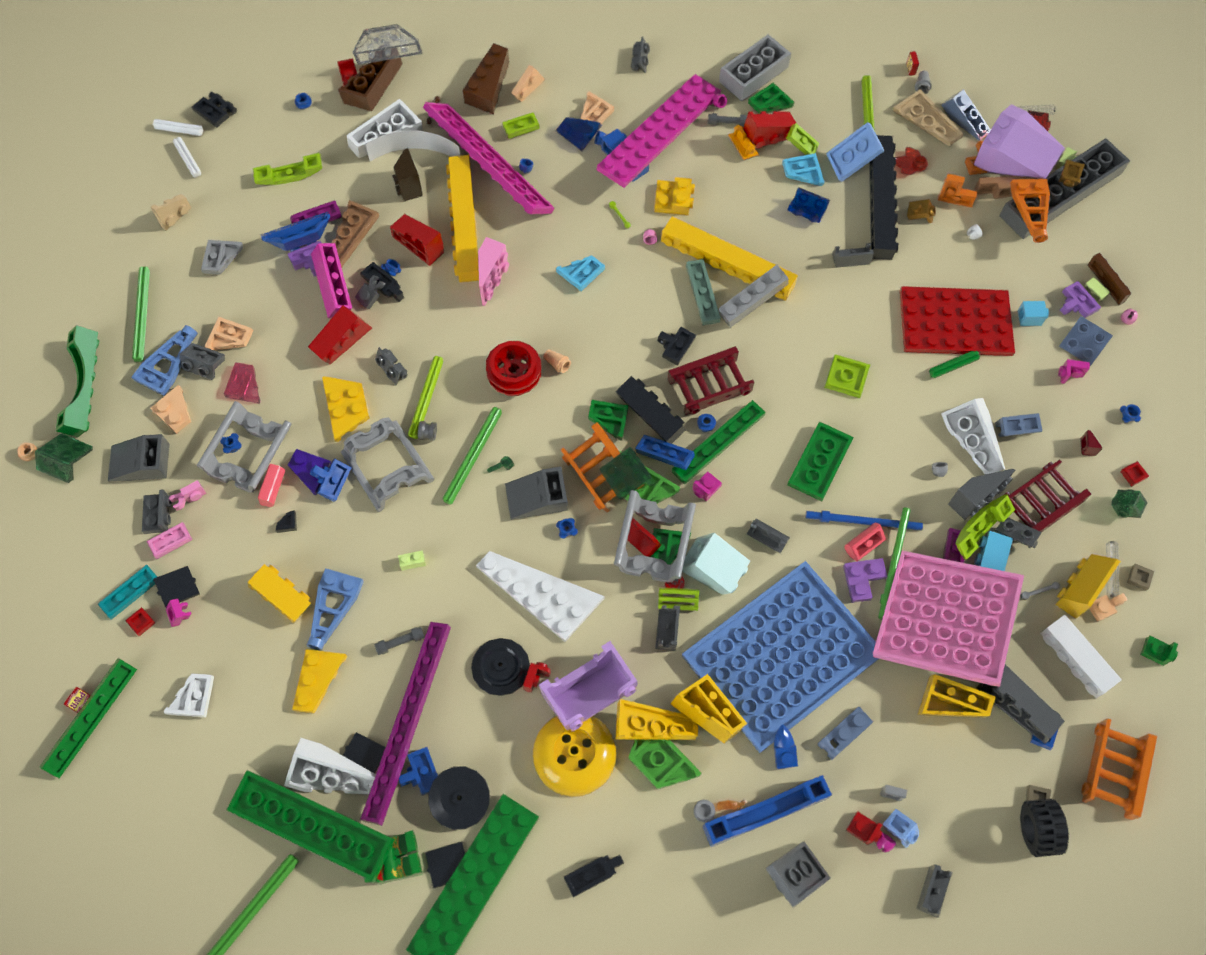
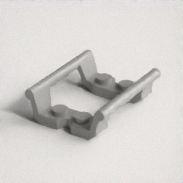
(254, 425)
(389, 484)
(652, 513)

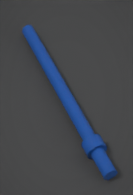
(826, 516)

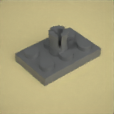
(798, 874)

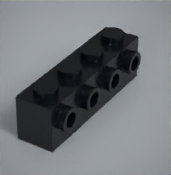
(650, 410)

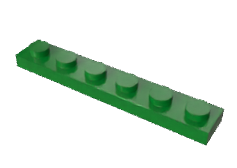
(720, 440)
(88, 718)

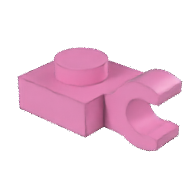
(189, 493)

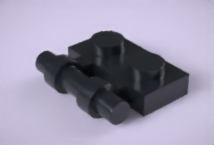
(211, 112)

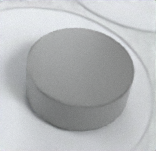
(704, 811)

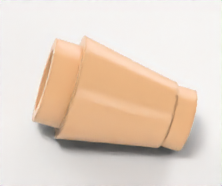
(558, 361)

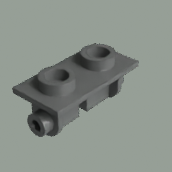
(640, 55)
(386, 361)
(1019, 532)
(768, 535)

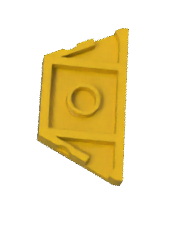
(345, 405)

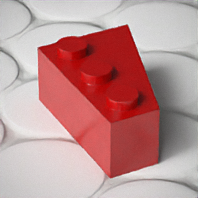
(768, 128)
(418, 238)
(339, 335)

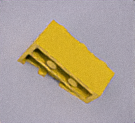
(279, 592)
(954, 699)
(710, 709)

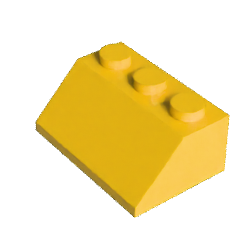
(1086, 584)

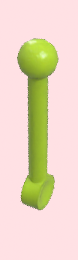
(612, 205)

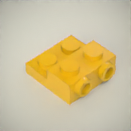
(674, 196)

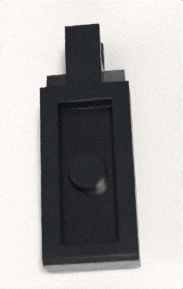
(391, 285)
(592, 874)

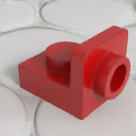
(347, 69)
(532, 678)
(864, 828)

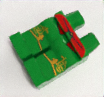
(404, 867)

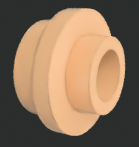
(24, 448)

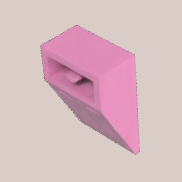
(492, 265)

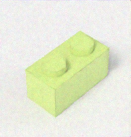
(1069, 154)
(1096, 290)
(412, 560)

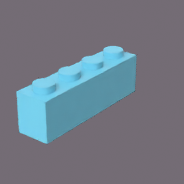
(994, 551)

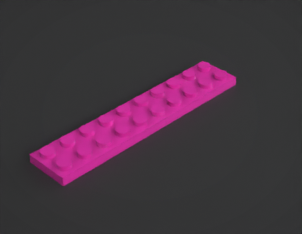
(658, 131)
(488, 158)

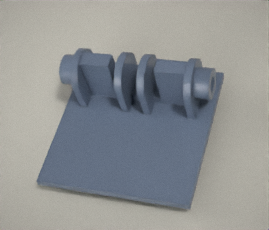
(1086, 340)

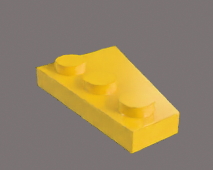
(316, 675)

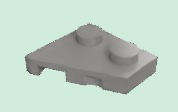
(219, 255)

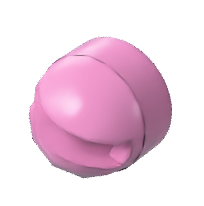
(652, 239)
(1124, 317)

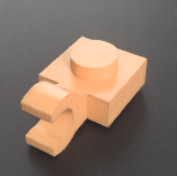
(1105, 607)

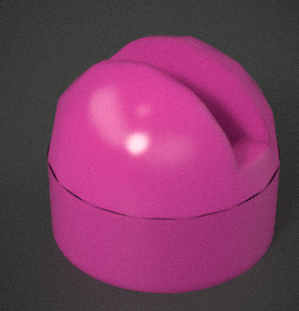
(719, 100)
(886, 842)

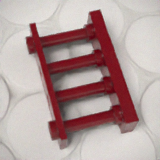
(710, 363)
(1062, 508)

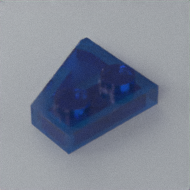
(578, 131)

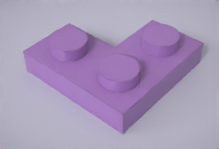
(858, 577)

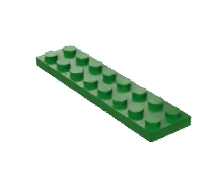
(311, 825)
(474, 880)

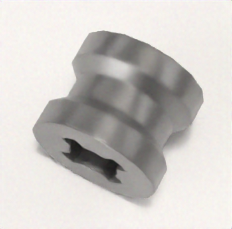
(427, 430)

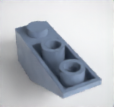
(964, 113)

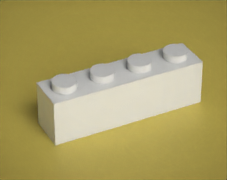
(1080, 657)

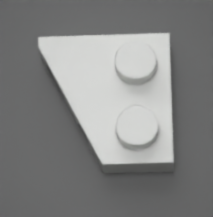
(193, 697)

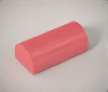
(271, 485)
(865, 542)

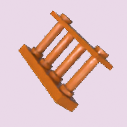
(608, 451)
(1141, 765)

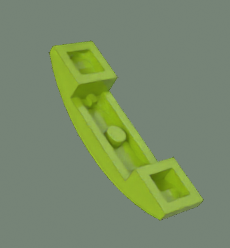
(288, 173)
(981, 522)

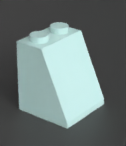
(715, 563)

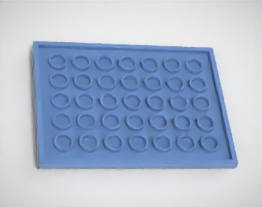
(784, 654)

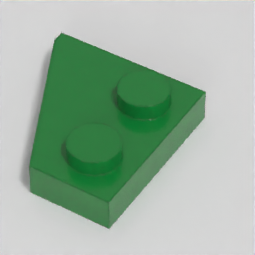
(770, 99)
(609, 416)
(669, 544)

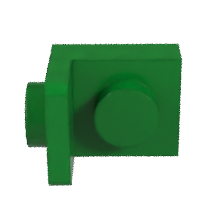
(1159, 651)

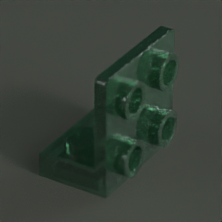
(59, 455)
(626, 473)

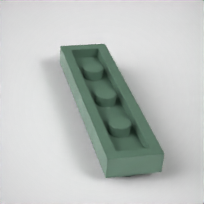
(703, 292)

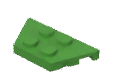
(659, 491)
(662, 762)

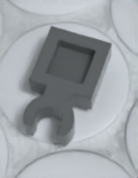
(368, 293)

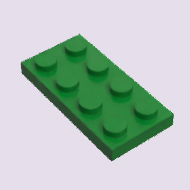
(820, 461)

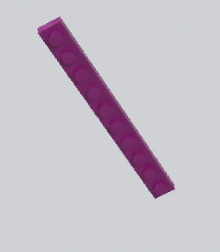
(405, 724)

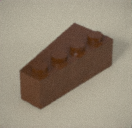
(486, 82)
(369, 84)

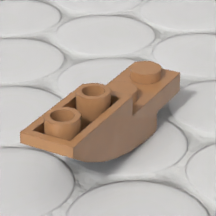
(997, 186)

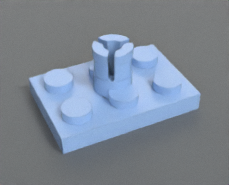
(855, 152)

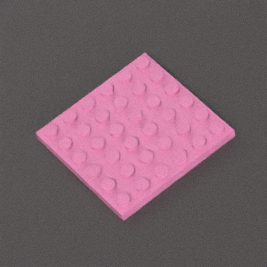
(949, 618)

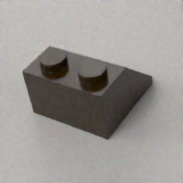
(406, 177)

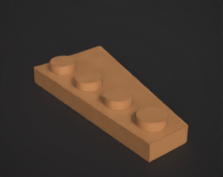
(354, 227)

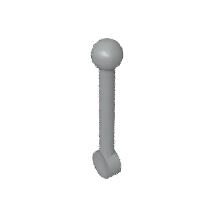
(1025, 595)

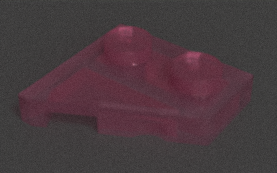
(243, 384)

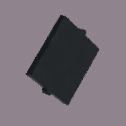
(176, 585)
(364, 752)
(443, 863)

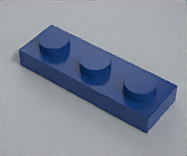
(665, 452)

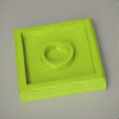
(847, 376)

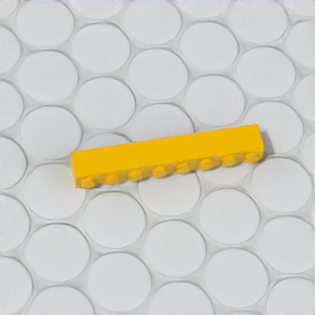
(463, 218)
(721, 254)

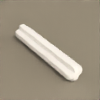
(178, 127)
(187, 157)

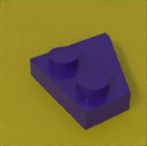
(301, 465)

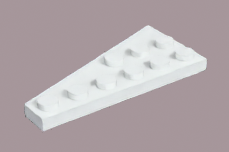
(550, 599)

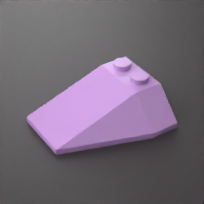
(1018, 146)

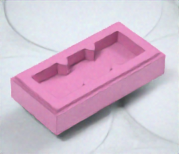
(169, 540)

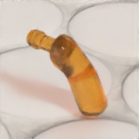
(729, 804)

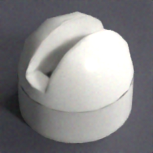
(974, 232)

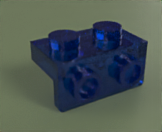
(808, 205)

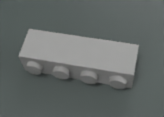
(753, 296)

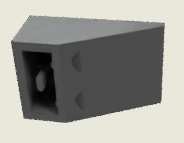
(139, 459)
(979, 492)
(537, 494)

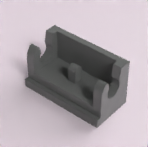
(852, 257)
(667, 628)
(934, 890)

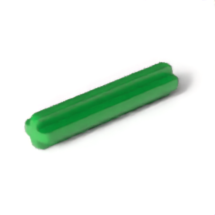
(954, 364)

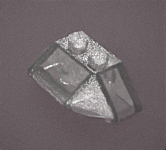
(385, 44)

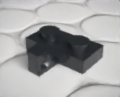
(676, 344)

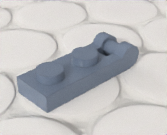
(845, 732)

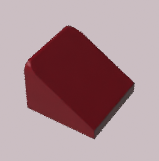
(1089, 444)

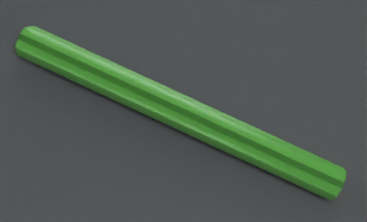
(141, 314)
(472, 455)
(254, 906)

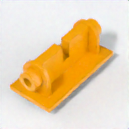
(742, 143)

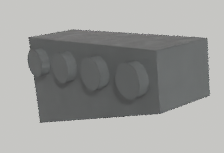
(1024, 705)

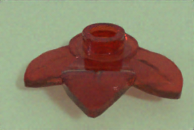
(911, 162)

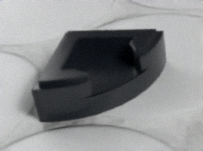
(287, 523)

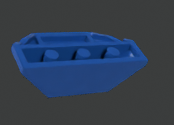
(298, 233)

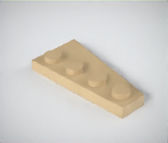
(928, 117)

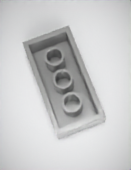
(754, 67)

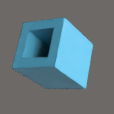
(1032, 313)

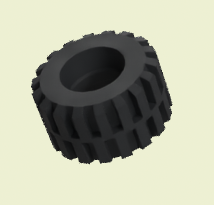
(1044, 827)

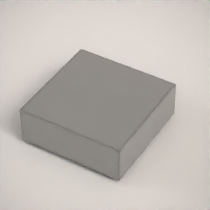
(893, 792)

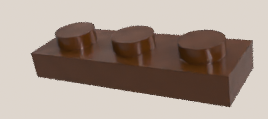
(1109, 278)

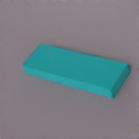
(128, 592)

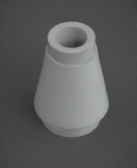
(923, 82)

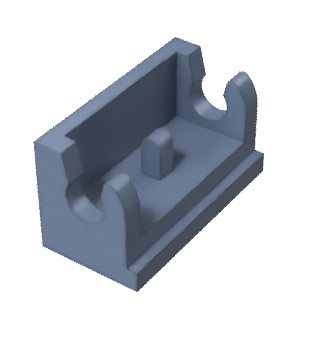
(1019, 425)

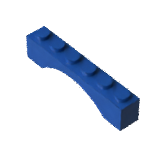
(767, 811)

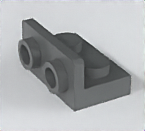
(201, 360)
(156, 513)

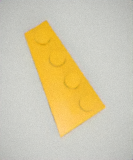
(652, 723)

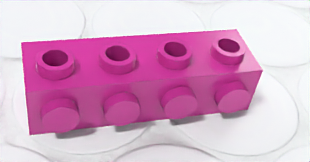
(330, 278)

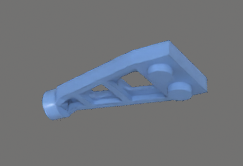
(155, 379)
(336, 583)

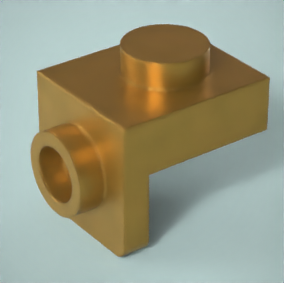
(1071, 173)
(921, 209)

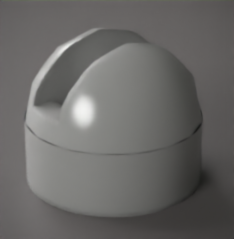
(940, 469)

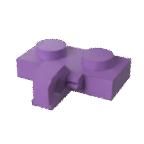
(302, 257)
(1079, 300)

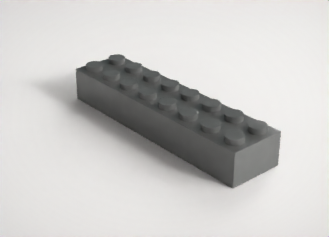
(1102, 165)

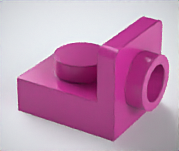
(1073, 368)
(706, 486)

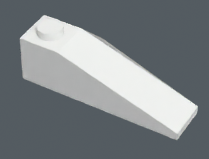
(976, 434)
(324, 769)

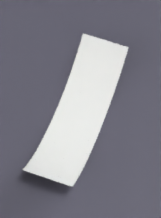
(410, 140)

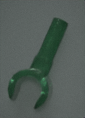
(505, 461)

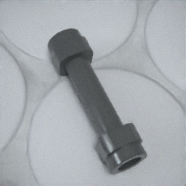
(713, 119)
(415, 634)

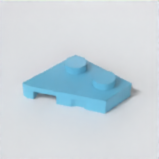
(804, 169)
(581, 272)

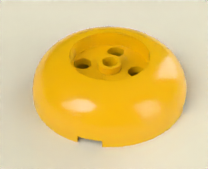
(569, 778)

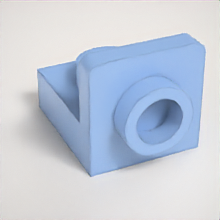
(902, 828)

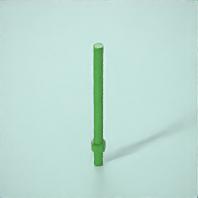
(895, 559)

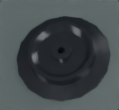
(502, 679)
(469, 808)

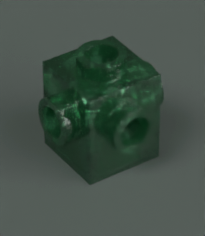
(1129, 503)

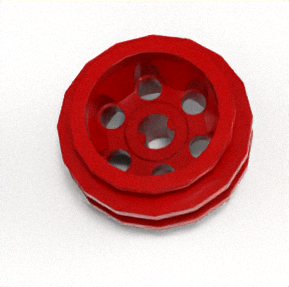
(514, 383)

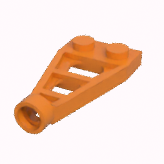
(1032, 189)

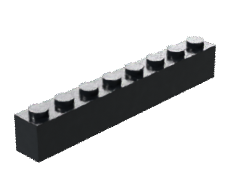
(883, 201)

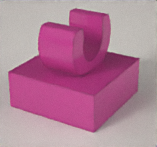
(175, 612)

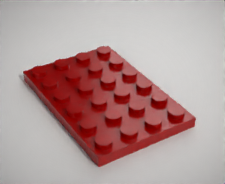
(956, 321)

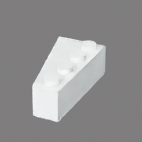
(392, 119)

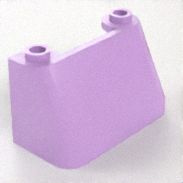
(589, 688)

